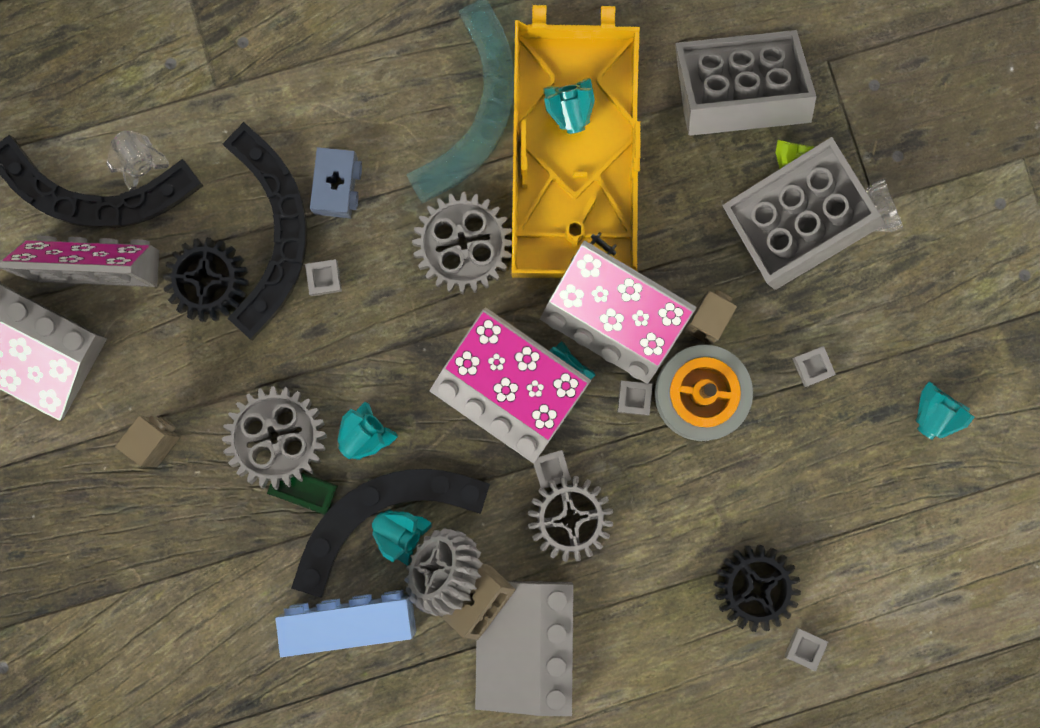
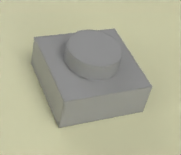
(323, 277)
(814, 366)
(634, 398)
(550, 468)
(806, 649)

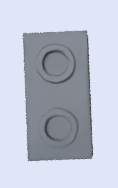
(328, 167)

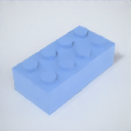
(345, 625)

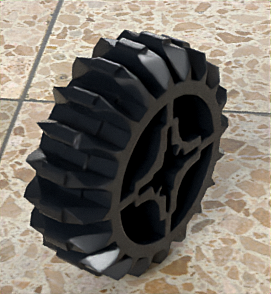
(206, 266)
(771, 580)

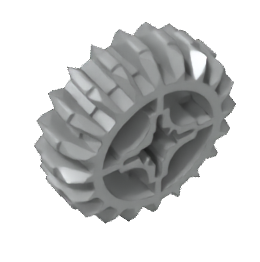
(575, 545)
(443, 572)

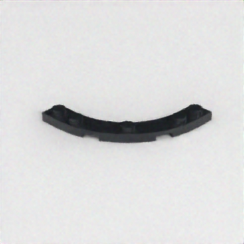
(94, 210)
(289, 231)
(371, 498)

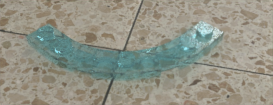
(491, 116)

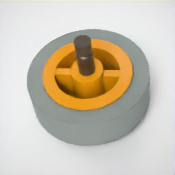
(703, 393)

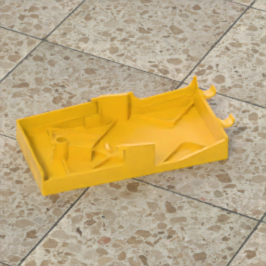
(579, 180)

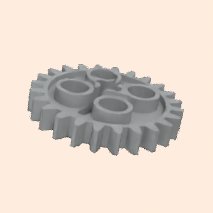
(456, 215)
(267, 410)

